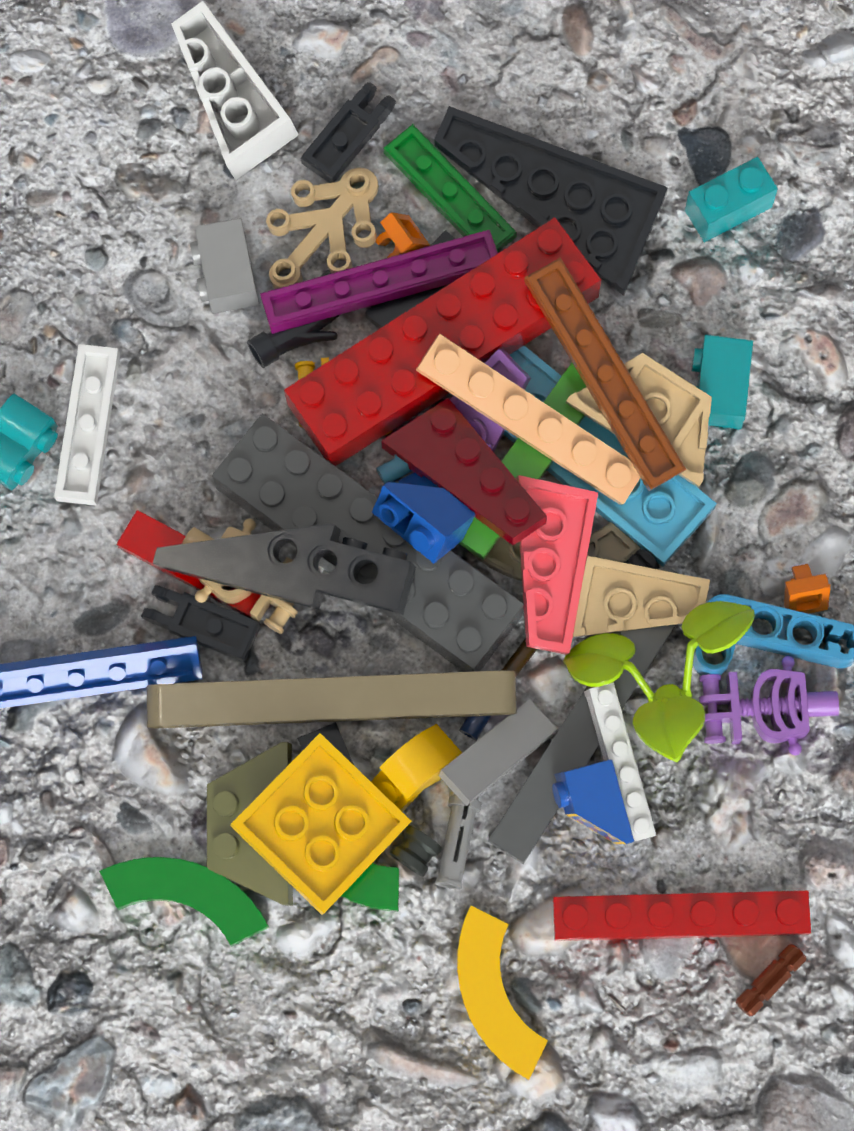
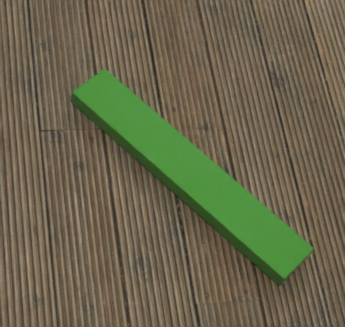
(526, 460)

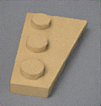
(634, 597)

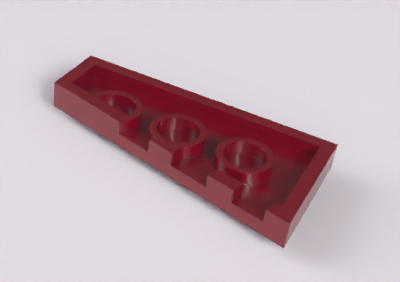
(457, 458)

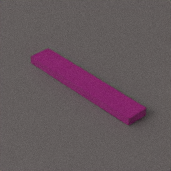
(376, 282)

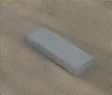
(497, 752)

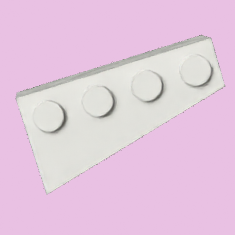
(237, 102)

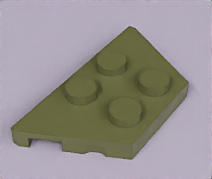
(226, 799)

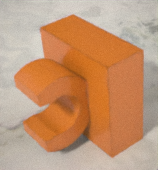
(403, 233)
(806, 592)

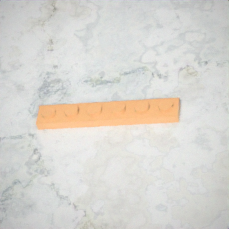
(529, 419)

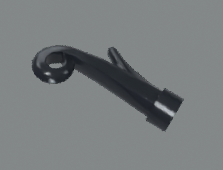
(268, 346)

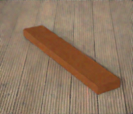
(604, 374)

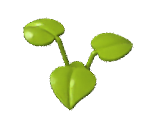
(671, 715)

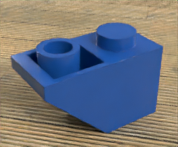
(424, 517)

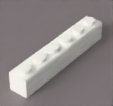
(617, 746)

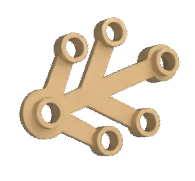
(325, 223)

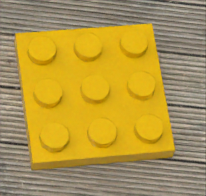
(320, 823)

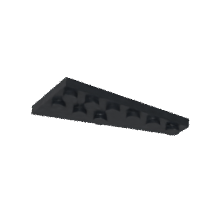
(596, 204)

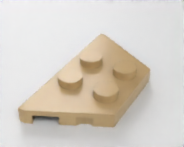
(676, 404)

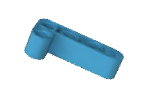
(782, 640)

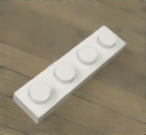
(87, 424)

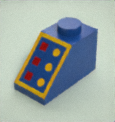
(594, 800)

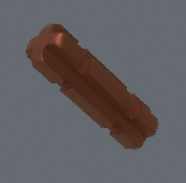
(771, 980)

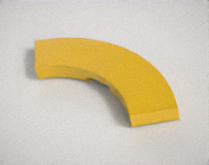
(485, 995)

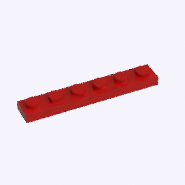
(681, 915)

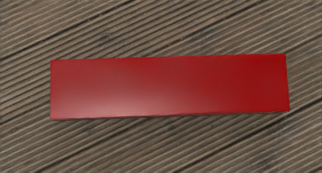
(146, 534)

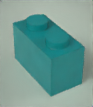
(731, 199)
(725, 376)

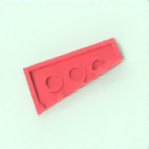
(555, 562)

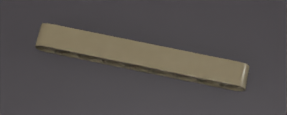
(332, 699)

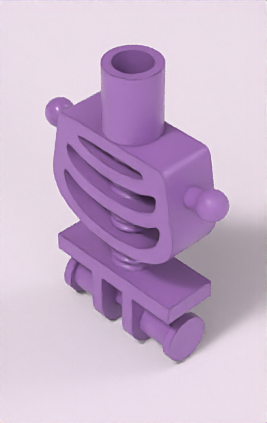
(805, 704)

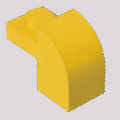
(415, 766)

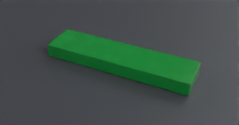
(446, 187)

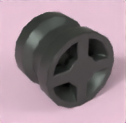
(415, 850)

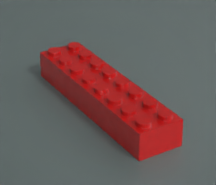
(485, 310)

